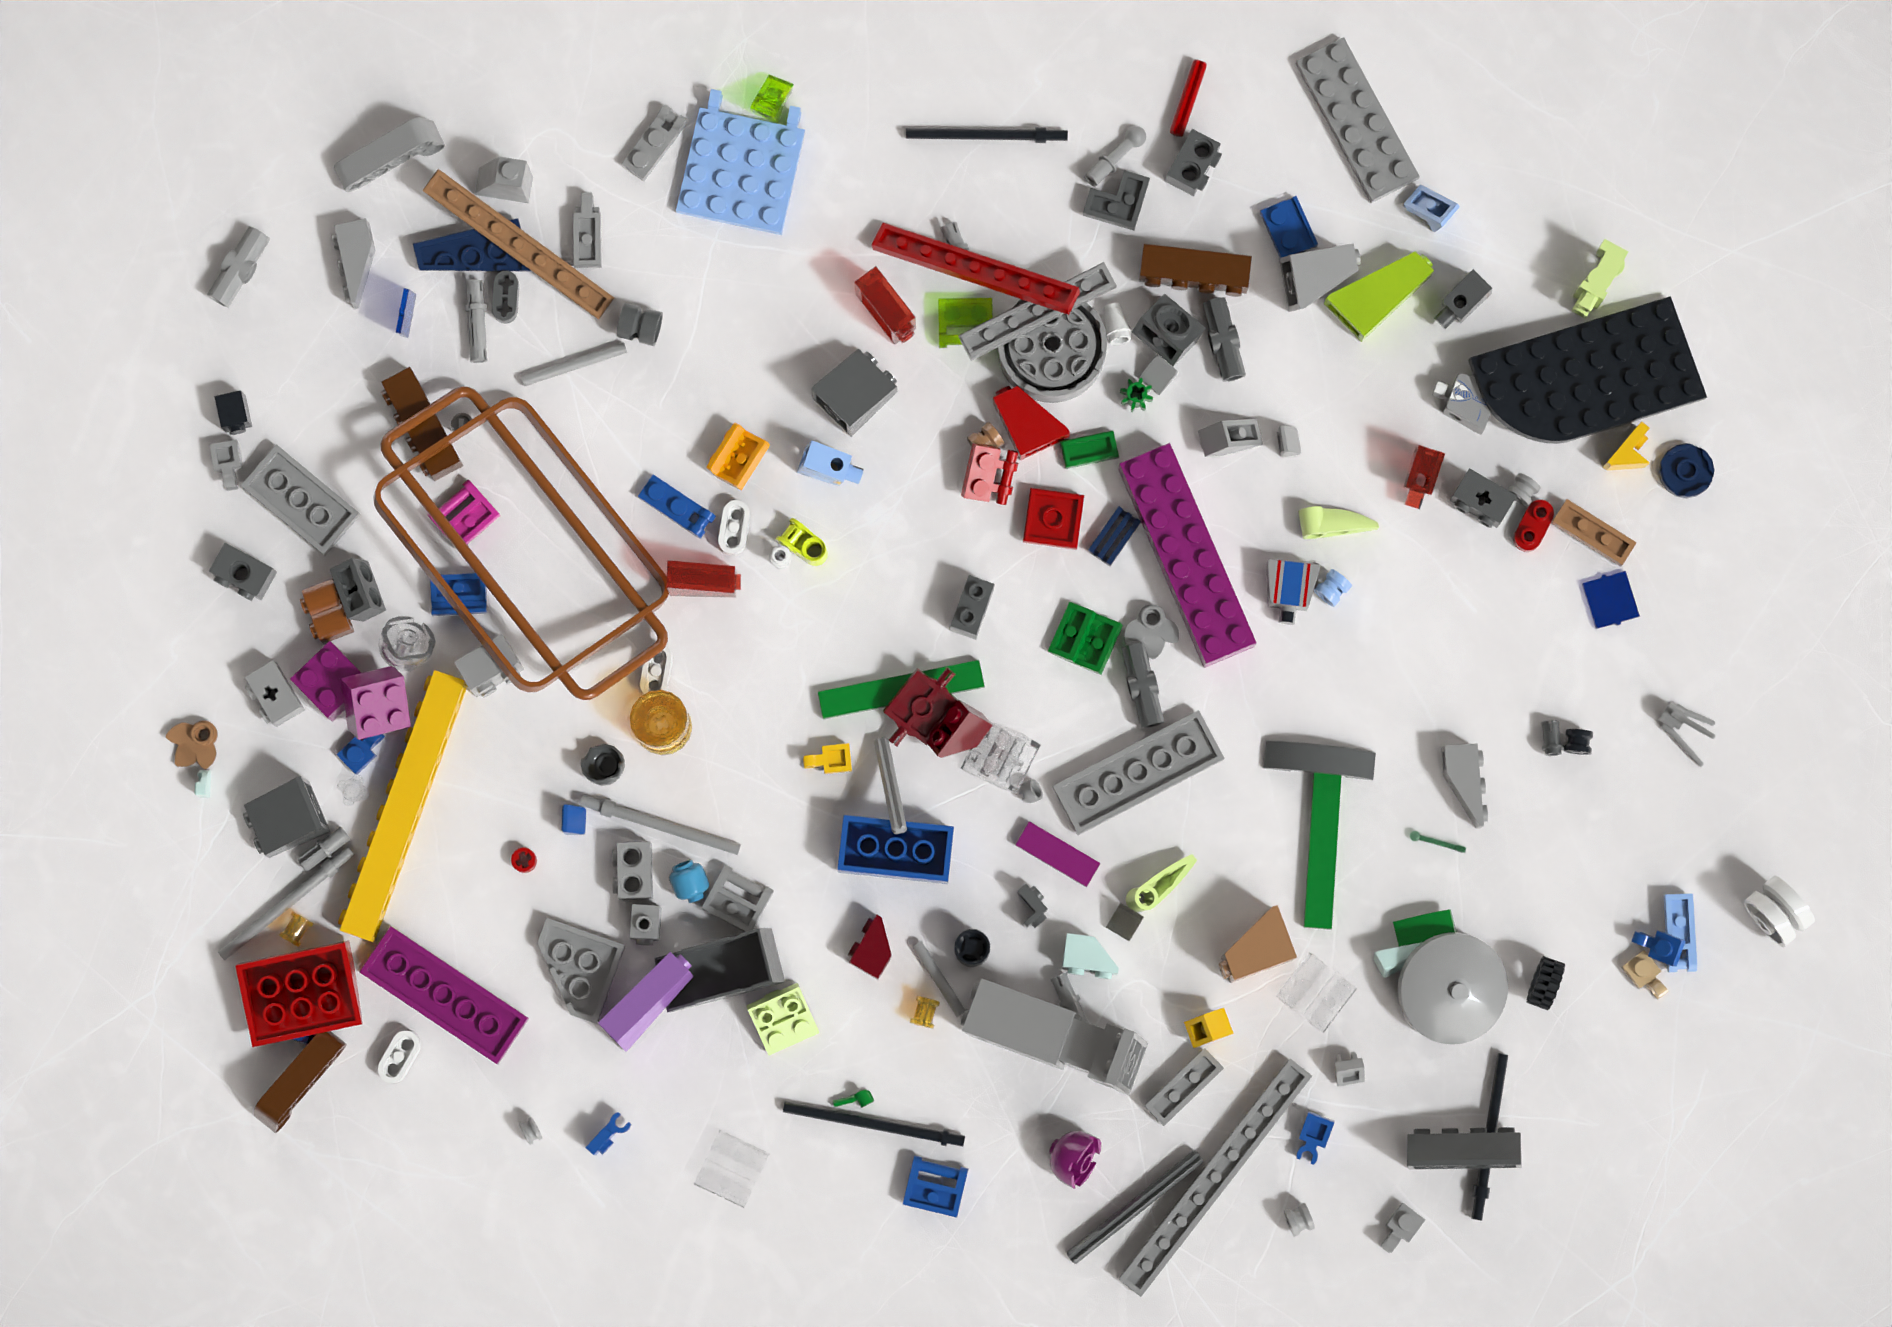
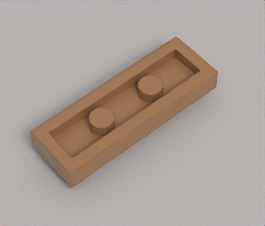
(1593, 532)

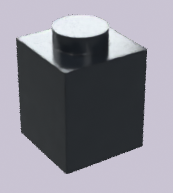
(233, 412)

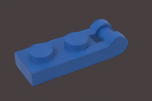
(675, 506)

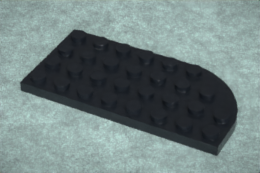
(1591, 375)

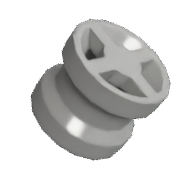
(1524, 489)
(1299, 1219)

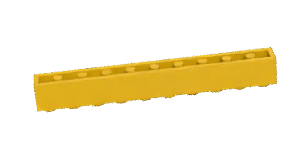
(403, 806)

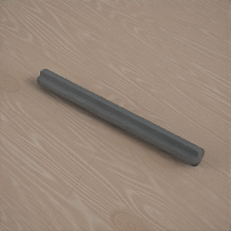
(1134, 1207)

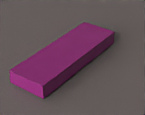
(1057, 854)

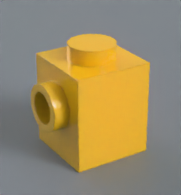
(1208, 1027)

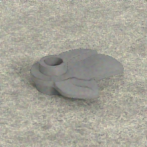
(1152, 634)

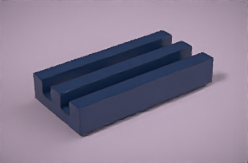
(1126, 517)

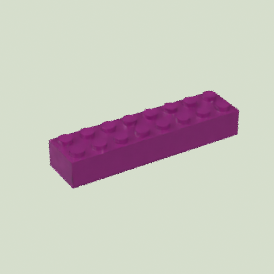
(1187, 555)

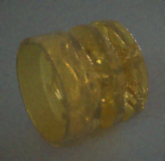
(657, 707)

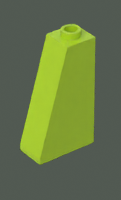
(1376, 296)

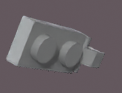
(587, 234)

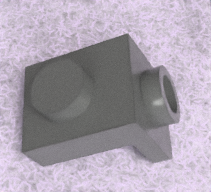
(1033, 899)

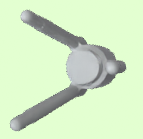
(1677, 715)

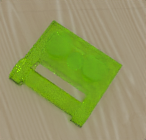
(961, 313)

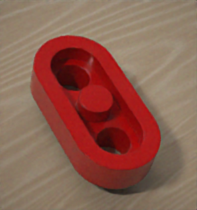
(1533, 524)

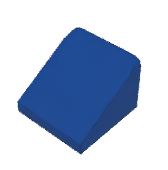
(573, 820)

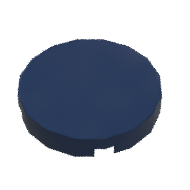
(1686, 470)

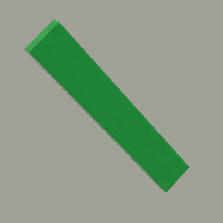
(880, 692)
(1322, 851)

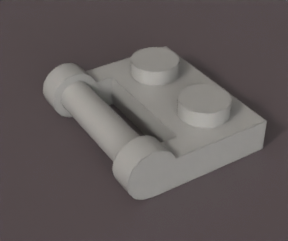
(732, 907)

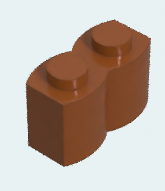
(326, 612)

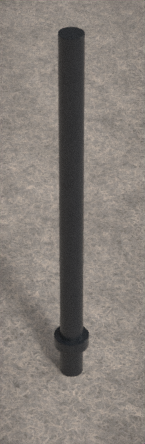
(875, 1124)

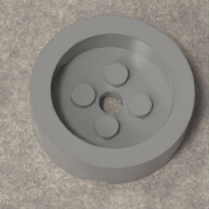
(1060, 373)

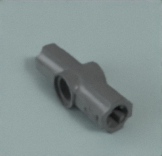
(1223, 339)
(1142, 685)

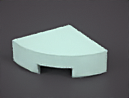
(202, 788)

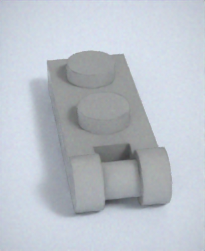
(654, 143)

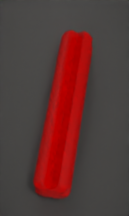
(1188, 98)

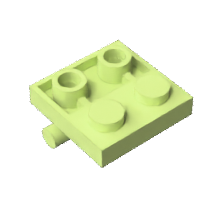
(782, 1018)

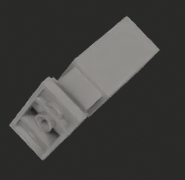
(1053, 1035)

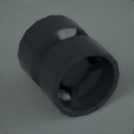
(972, 948)

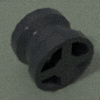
(1578, 741)

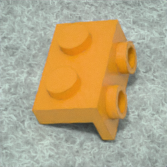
(737, 456)

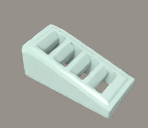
(1392, 960)

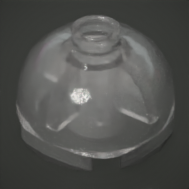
(406, 643)

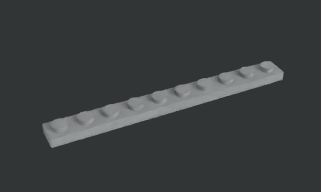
(1215, 1177)

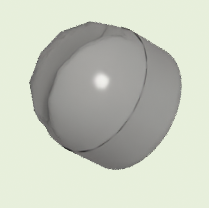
(455, 421)
(1031, 791)

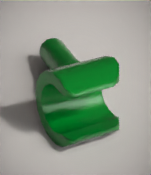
(863, 1097)

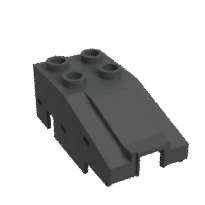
(728, 968)

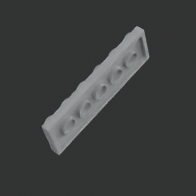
(1357, 120)
(1138, 772)

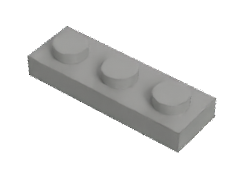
(1184, 1087)

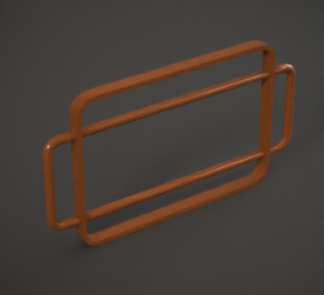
(490, 414)

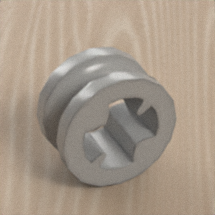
(530, 1130)

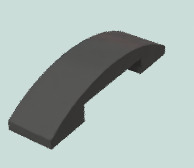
(1319, 759)

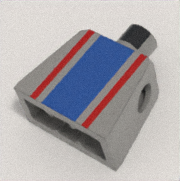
(1290, 587)

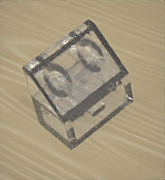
(1002, 757)

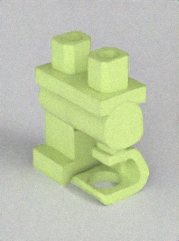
(1592, 289)

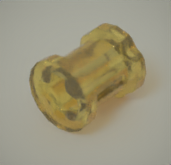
(296, 929)
(924, 1012)

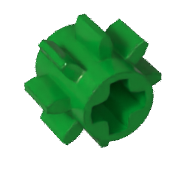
(1134, 402)

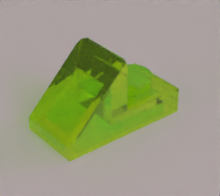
(772, 98)

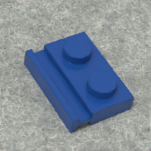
(1288, 227)
(468, 589)

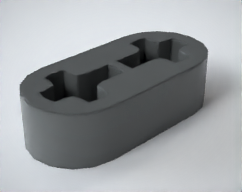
(499, 297)

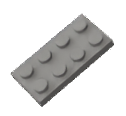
(300, 500)

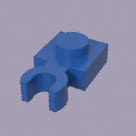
(1315, 1133)

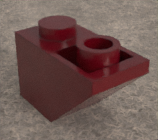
(959, 731)
(873, 951)

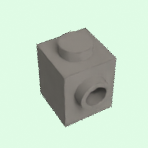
(645, 924)

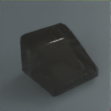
(1124, 922)

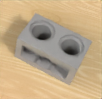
(641, 870)

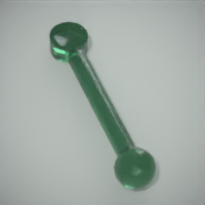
(1415, 836)

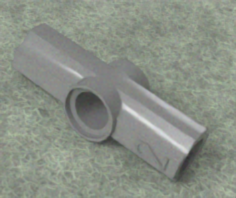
(238, 266)

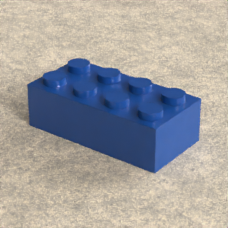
(874, 850)

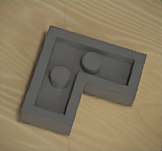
(1120, 208)

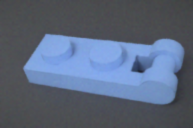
(1681, 924)

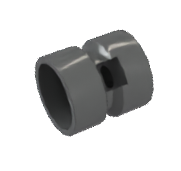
(639, 324)

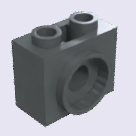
(1168, 330)

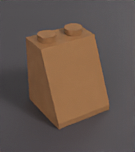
(1259, 949)

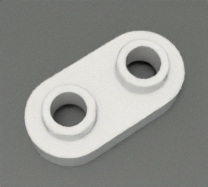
(734, 528)
(657, 672)
(397, 1055)

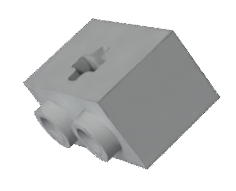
(287, 703)

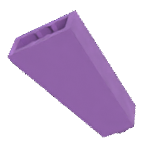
(646, 1001)

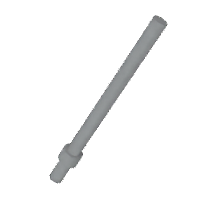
(609, 809)
(328, 868)

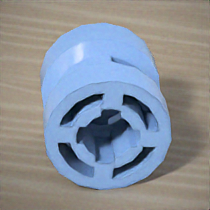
(1332, 587)

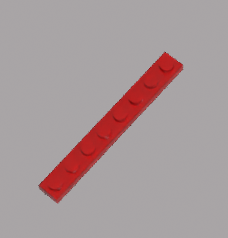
(976, 268)

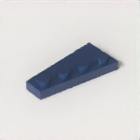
(465, 252)

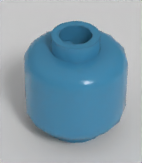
(689, 881)

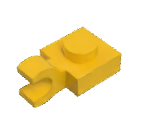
(833, 759)

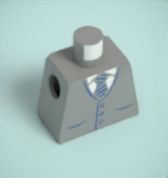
(1464, 402)

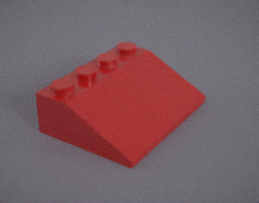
(300, 993)

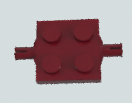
(920, 706)

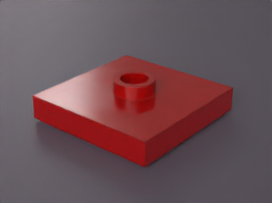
(1053, 518)

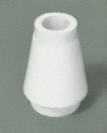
(1116, 325)

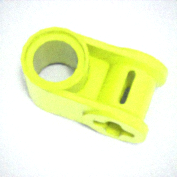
(800, 540)

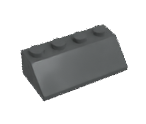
(1464, 1150)

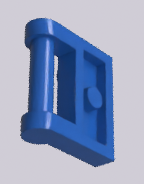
(934, 1196)

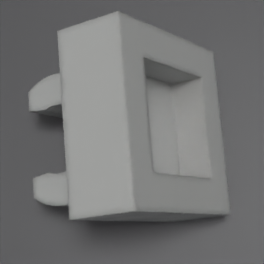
(1349, 1071)

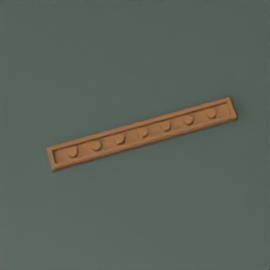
(518, 244)

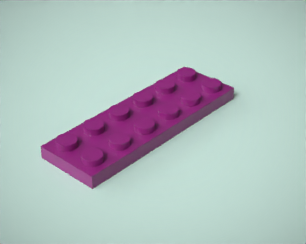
(444, 995)

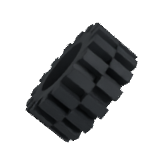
(1545, 983)

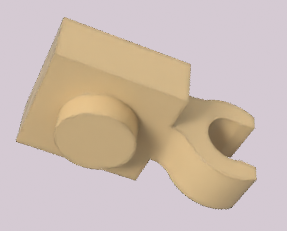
(1643, 972)

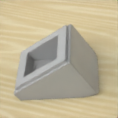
(1158, 374)
(1288, 441)

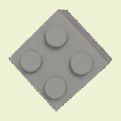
(481, 670)

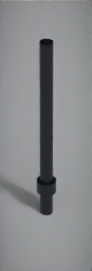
(1039, 135)
(1481, 1190)

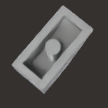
(1230, 437)

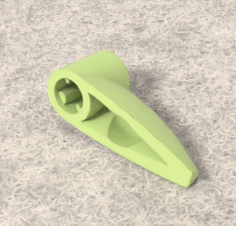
(1327, 522)
(1159, 885)

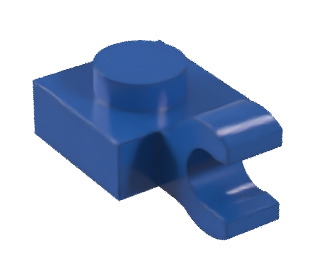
(359, 753)
(1662, 947)
(602, 1140)

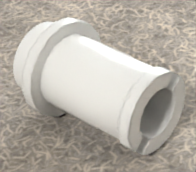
(777, 551)

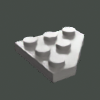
(580, 966)

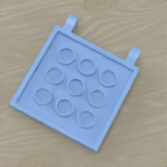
(741, 168)

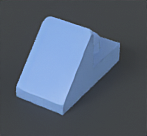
(1431, 207)

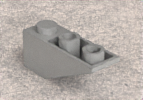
(357, 253)
(1463, 775)

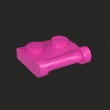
(474, 517)

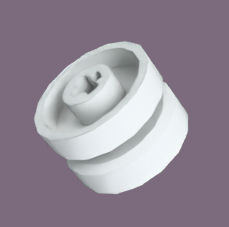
(1779, 911)

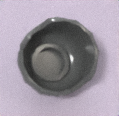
(603, 764)

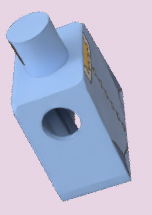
(817, 460)

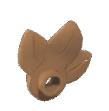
(191, 746)

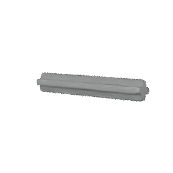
(890, 785)

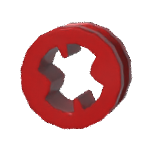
(516, 857)

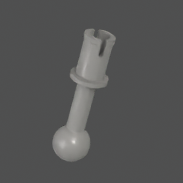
(1134, 137)

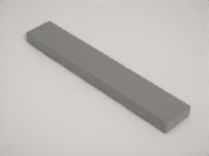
(1030, 316)

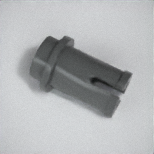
(1552, 742)

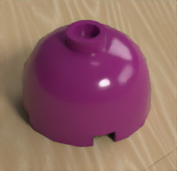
(1073, 1156)

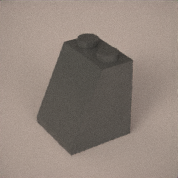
(854, 391)
(285, 817)

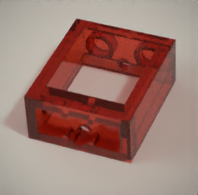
(885, 306)

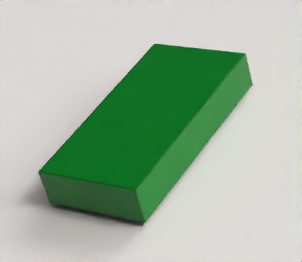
(1089, 449)

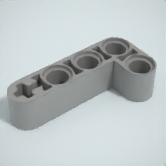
(410, 139)

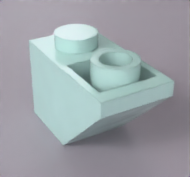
(1087, 954)

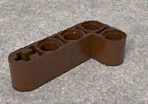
(299, 1077)

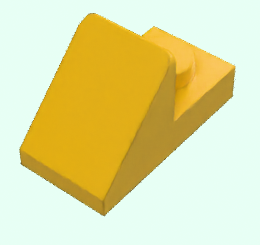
(1626, 456)

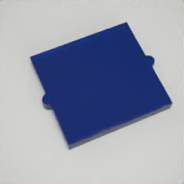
(406, 313)
(1610, 600)

